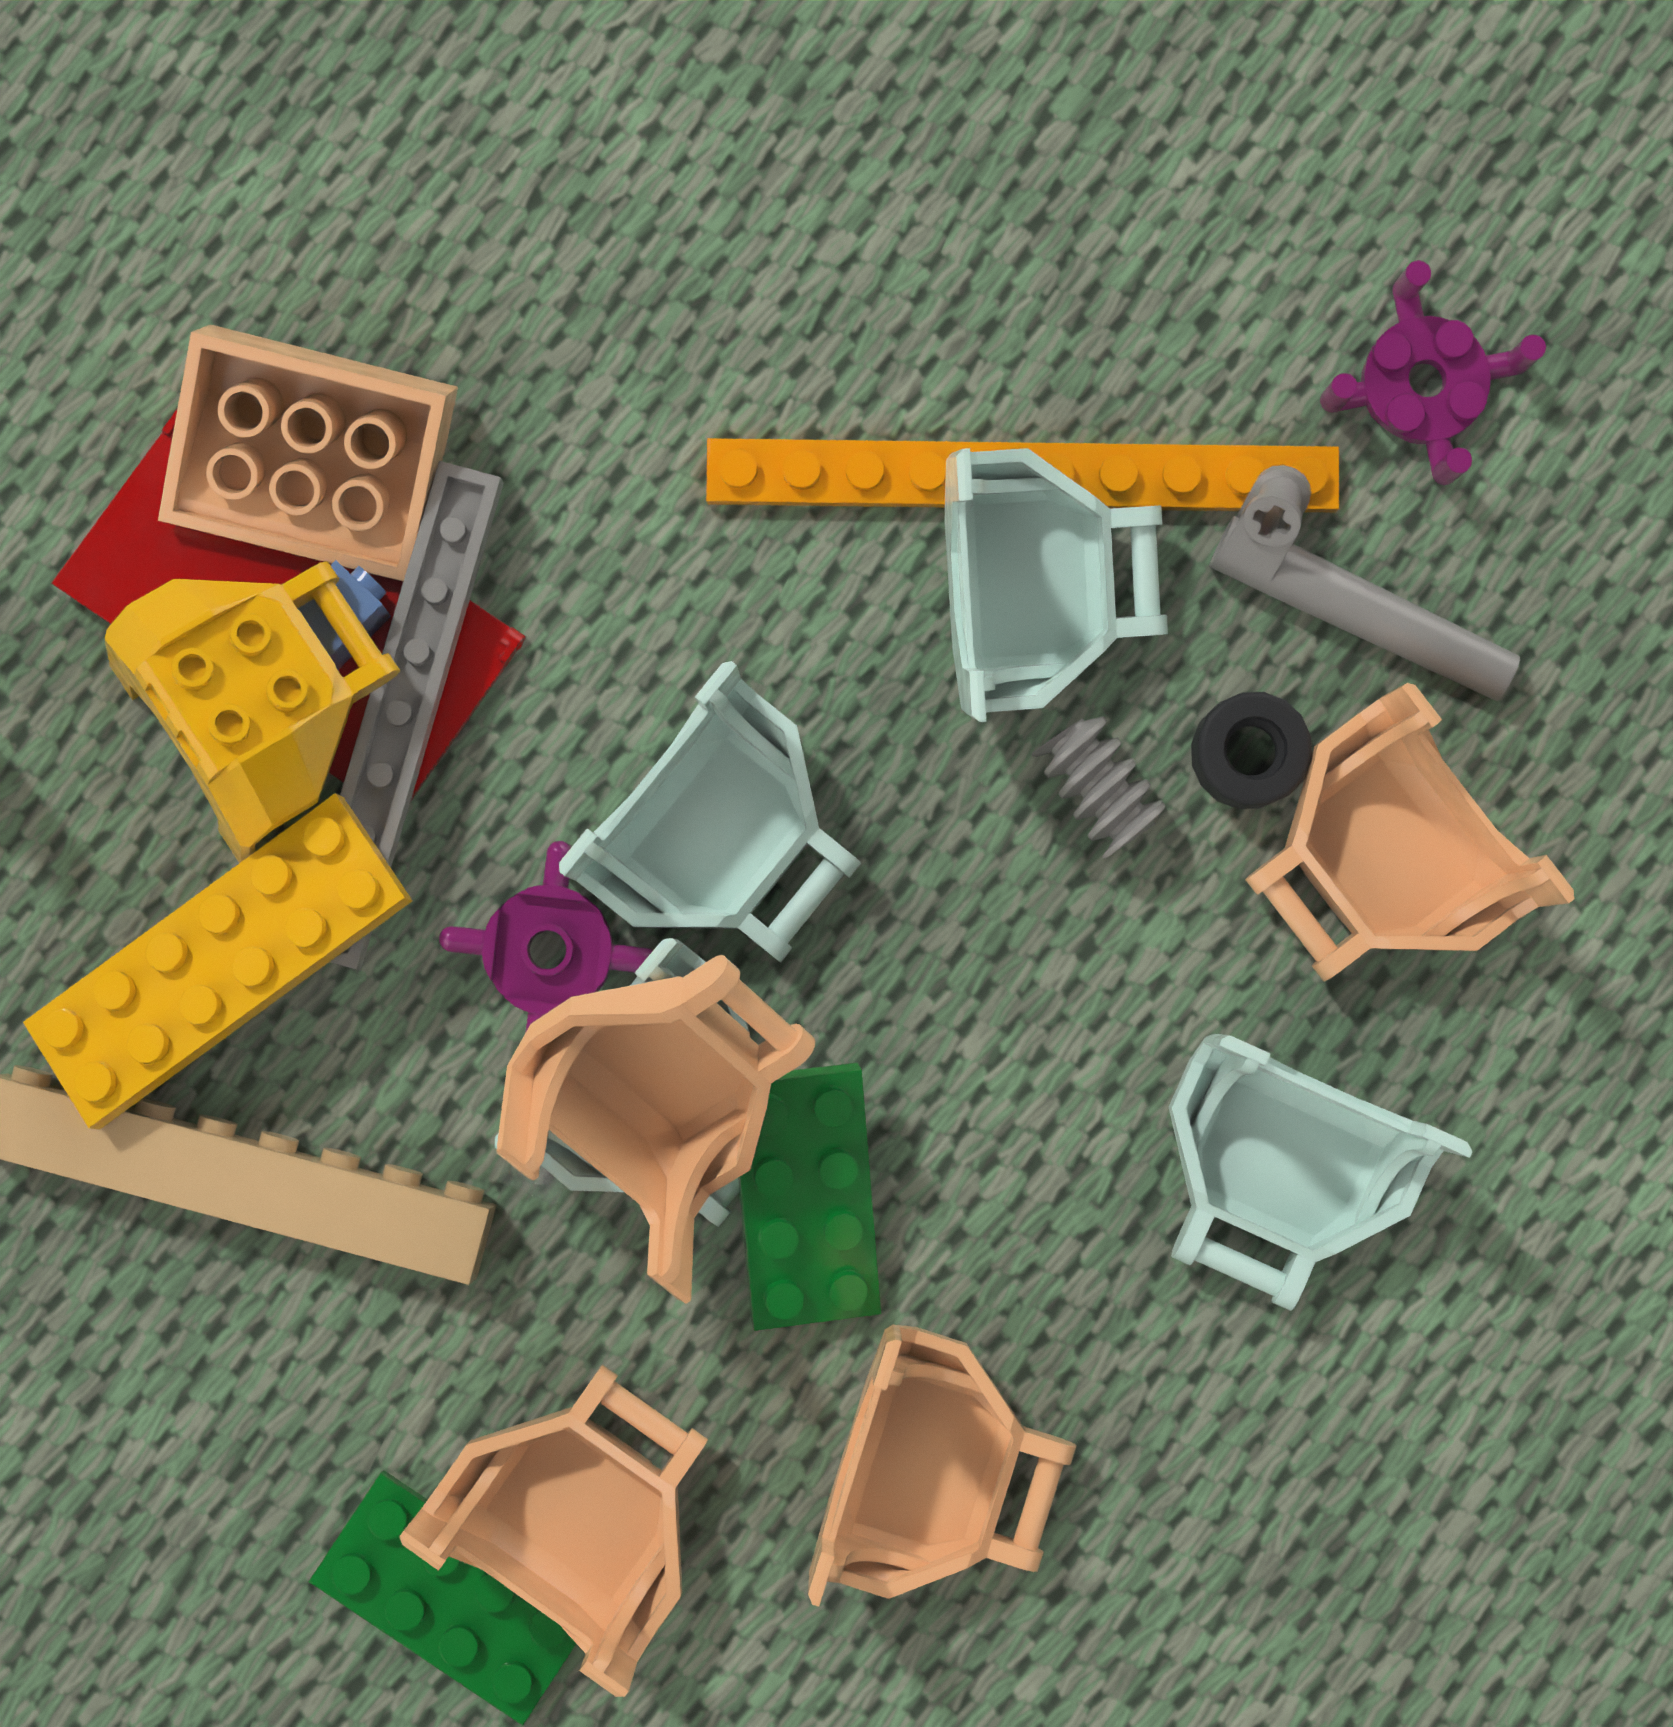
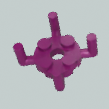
(1456, 356)
(538, 909)

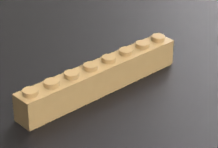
(248, 1180)

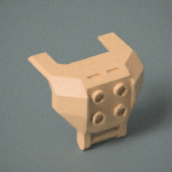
(1399, 846)
(652, 1095)
(930, 1473)
(571, 1523)

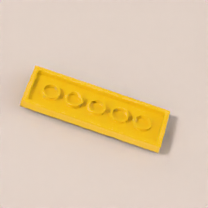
(217, 961)

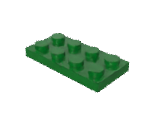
(811, 1203)
(448, 1616)

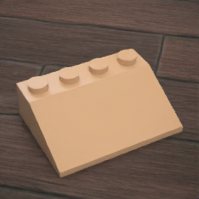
(304, 451)

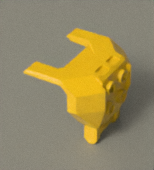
(247, 689)

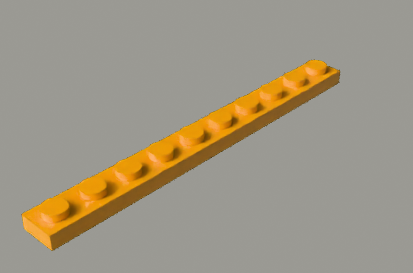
(915, 472)

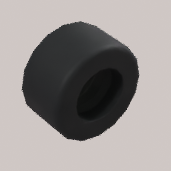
(1289, 737)

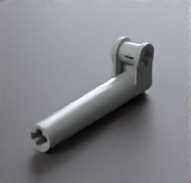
(1261, 554)

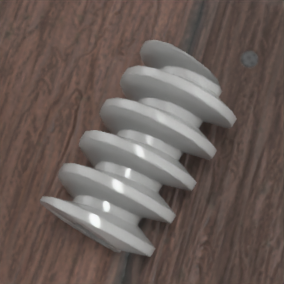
(1100, 783)

